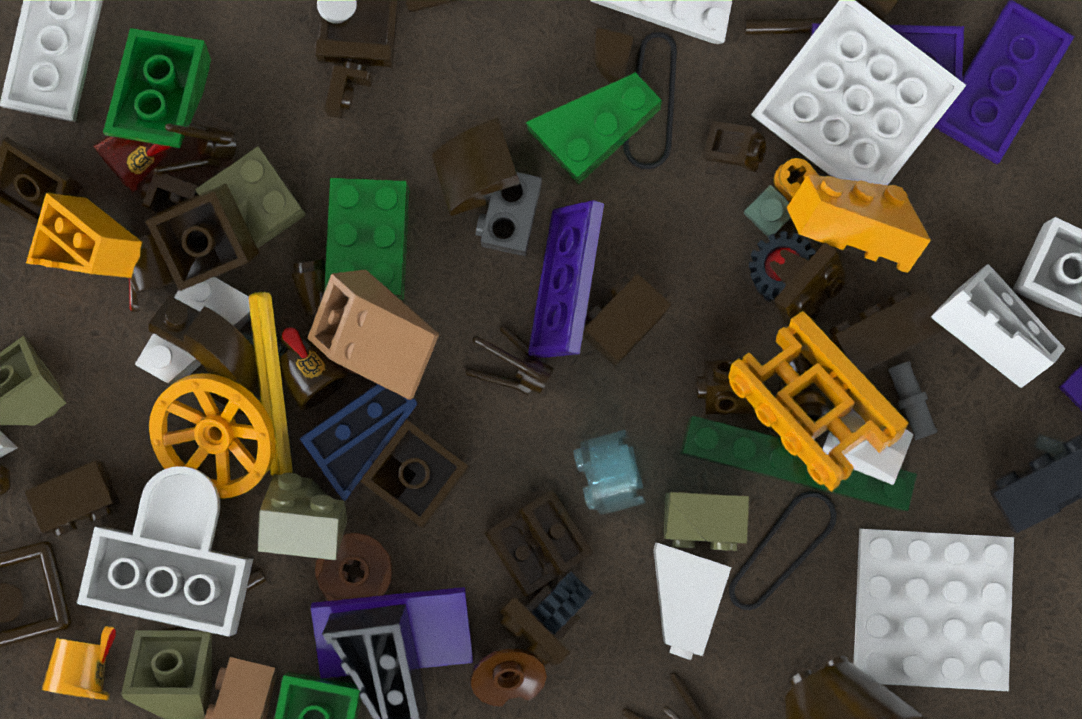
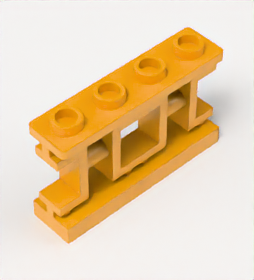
(837, 380)

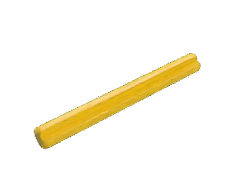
(270, 377)

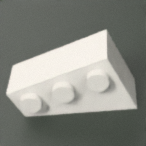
(999, 327)
(170, 361)

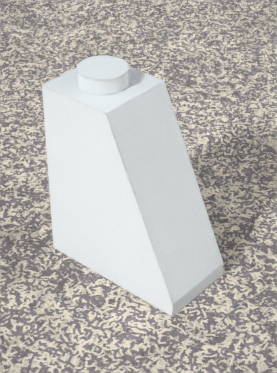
(688, 598)

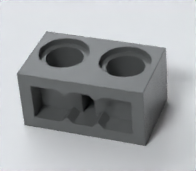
(517, 213)

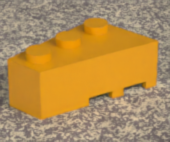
(860, 216)
(82, 239)

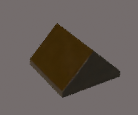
(27, 180)

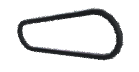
(670, 100)
(783, 577)

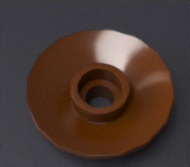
(508, 676)

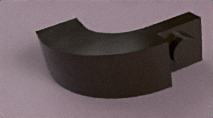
(210, 341)

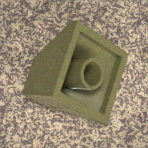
(26, 386)
(170, 673)

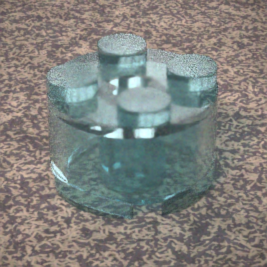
(610, 473)

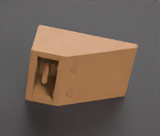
(372, 332)

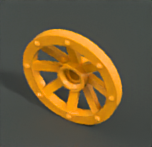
(208, 435)

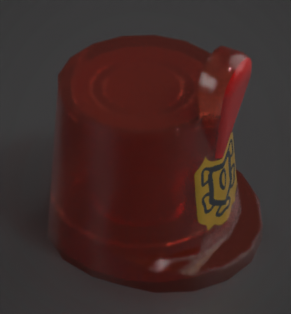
(130, 158)

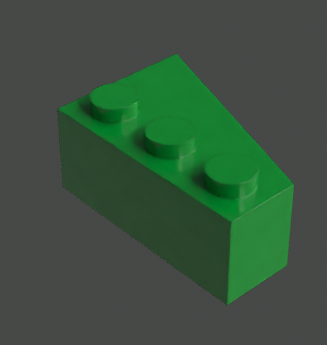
(595, 125)

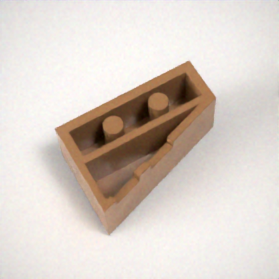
(244, 691)

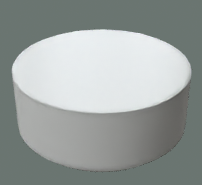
(336, 10)

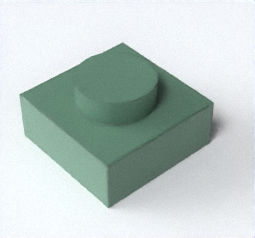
(769, 211)

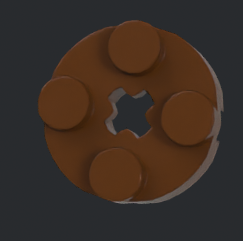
(373, 559)

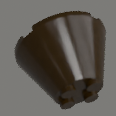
(843, 693)

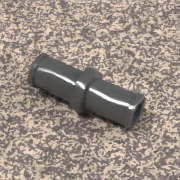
(912, 400)

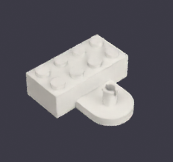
(168, 561)

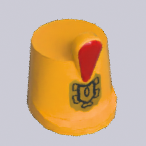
(79, 667)

